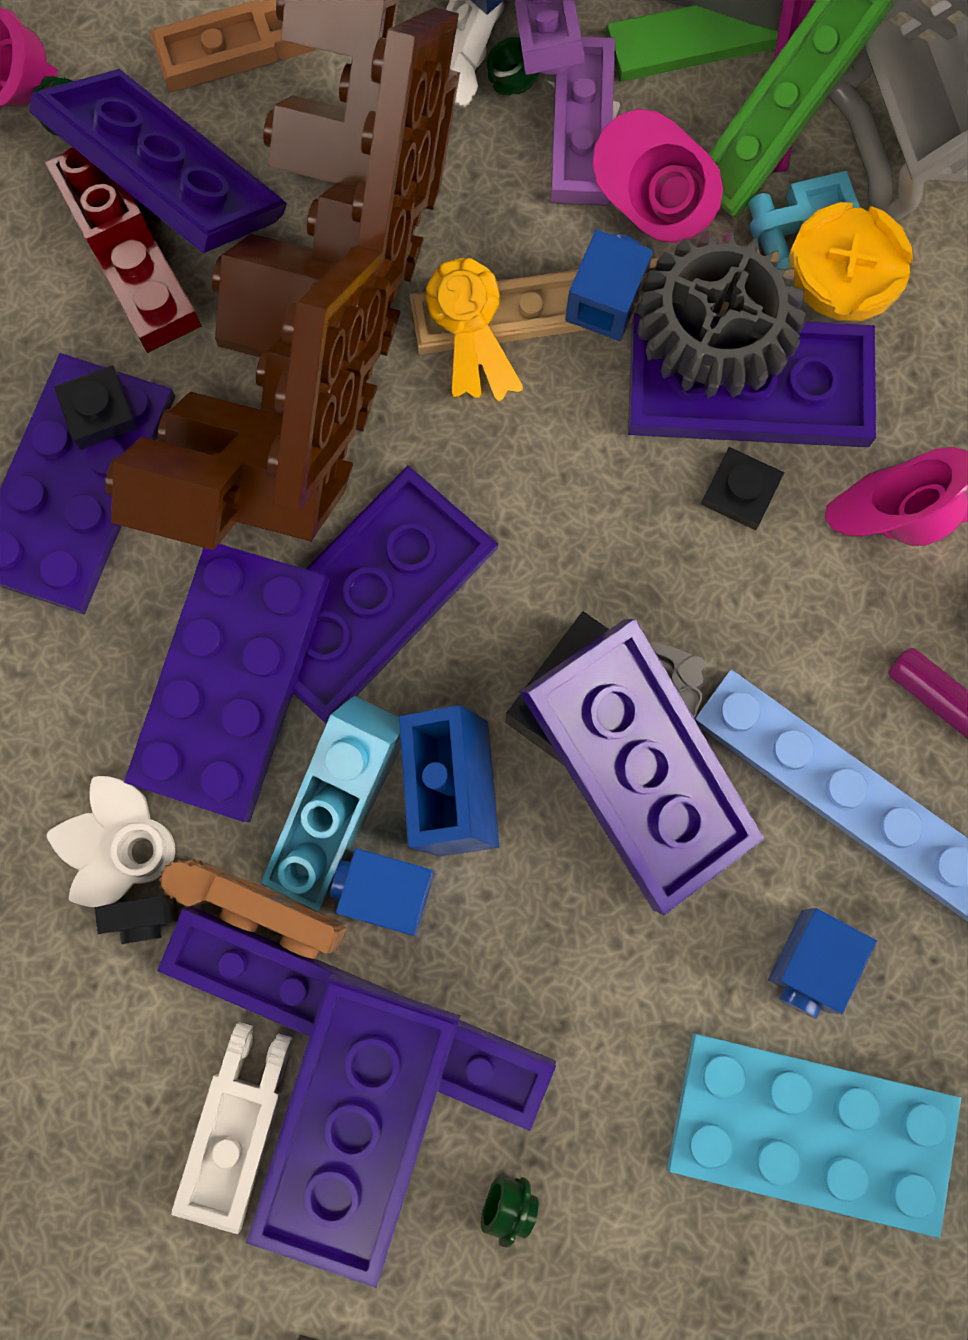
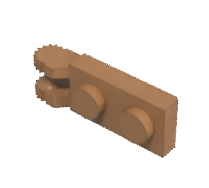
(222, 44)
(249, 905)

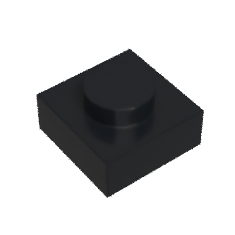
(96, 407)
(742, 488)
(137, 919)

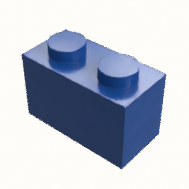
(448, 781)

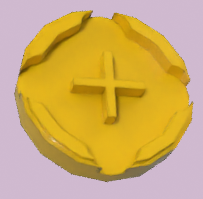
(850, 261)

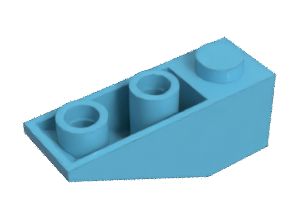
(333, 800)

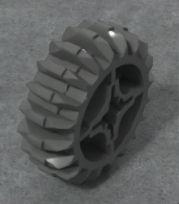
(695, 287)

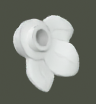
(103, 843)

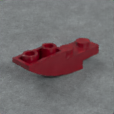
(125, 251)

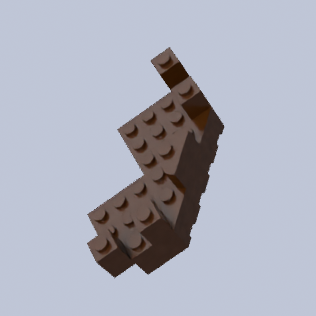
(307, 311)

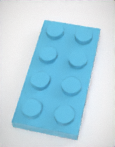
(815, 1135)

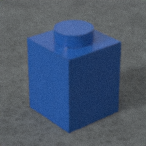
(608, 284)
(382, 891)
(821, 963)

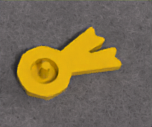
(464, 300)

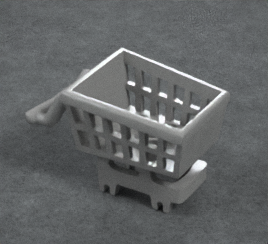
(924, 98)

